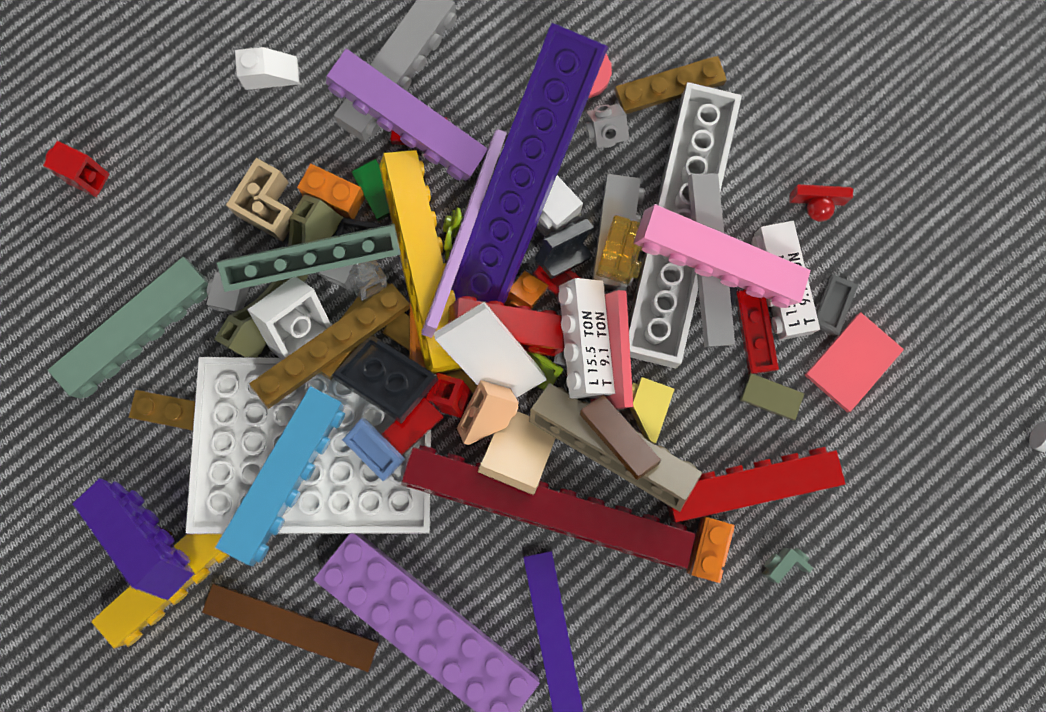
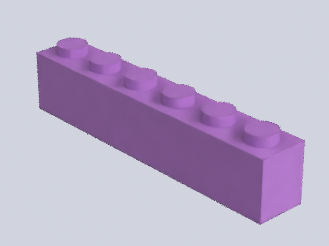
(405, 115)

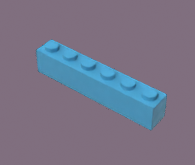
(281, 477)

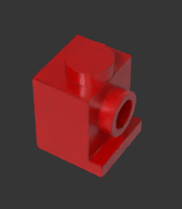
(450, 395)

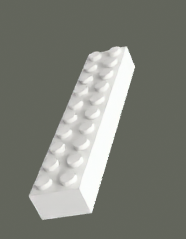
(665, 290)

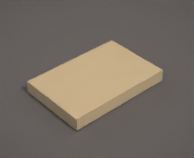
(518, 454)

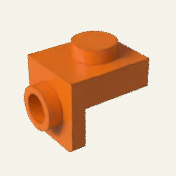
(526, 291)

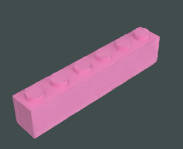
(721, 256)

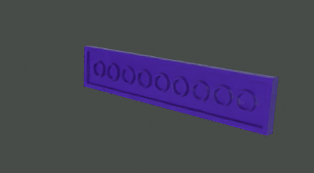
(529, 164)

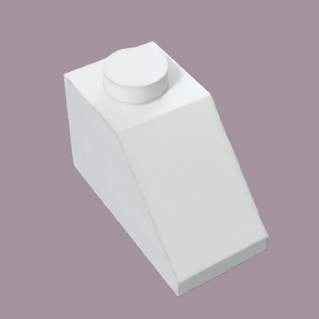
(266, 68)

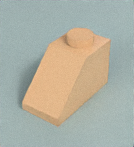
(487, 412)

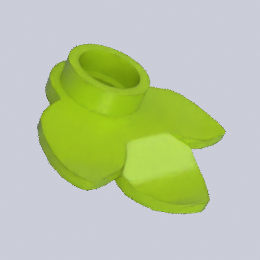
(451, 226)

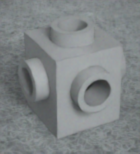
(607, 125)

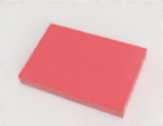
(854, 362)

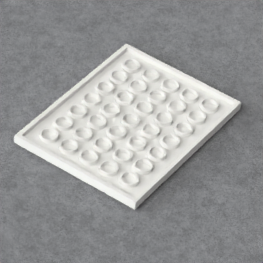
(238, 434)

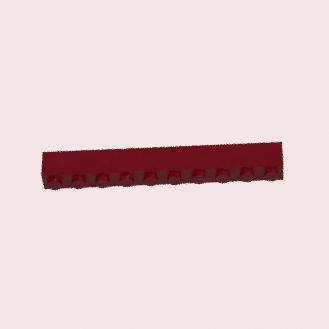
(550, 509)

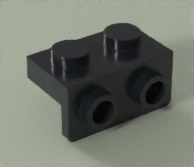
(565, 249)

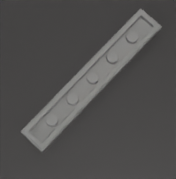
(713, 295)

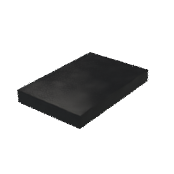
(385, 378)

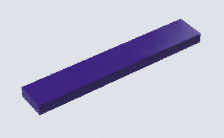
(552, 633)

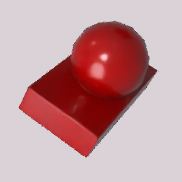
(821, 199)

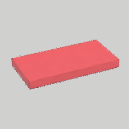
(620, 349)

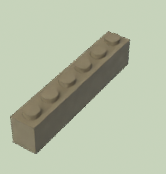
(560, 417)

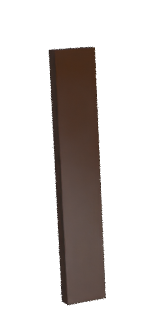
(291, 627)

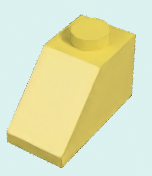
(650, 406)

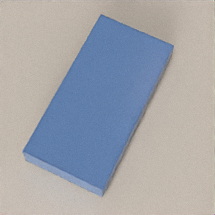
(373, 449)

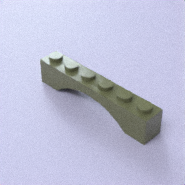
(308, 222)

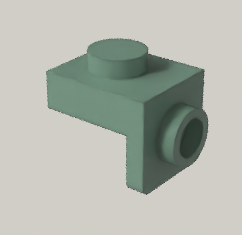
(779, 565)

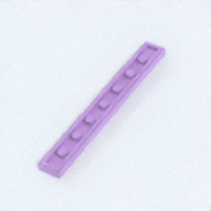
(463, 234)

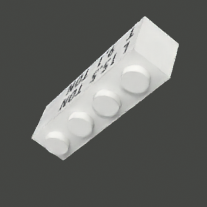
(799, 318)
(586, 339)

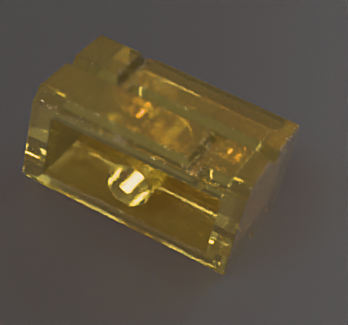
(620, 252)

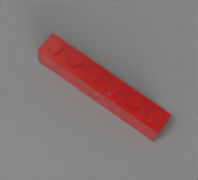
(761, 484)

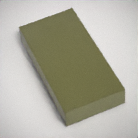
(772, 397)

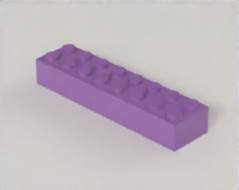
(426, 628)

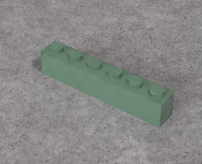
(309, 257)
(130, 329)

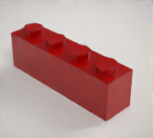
(533, 330)

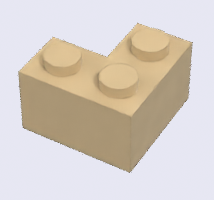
(257, 200)

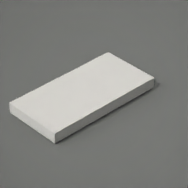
(489, 351)

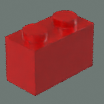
(76, 168)

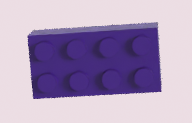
(134, 539)

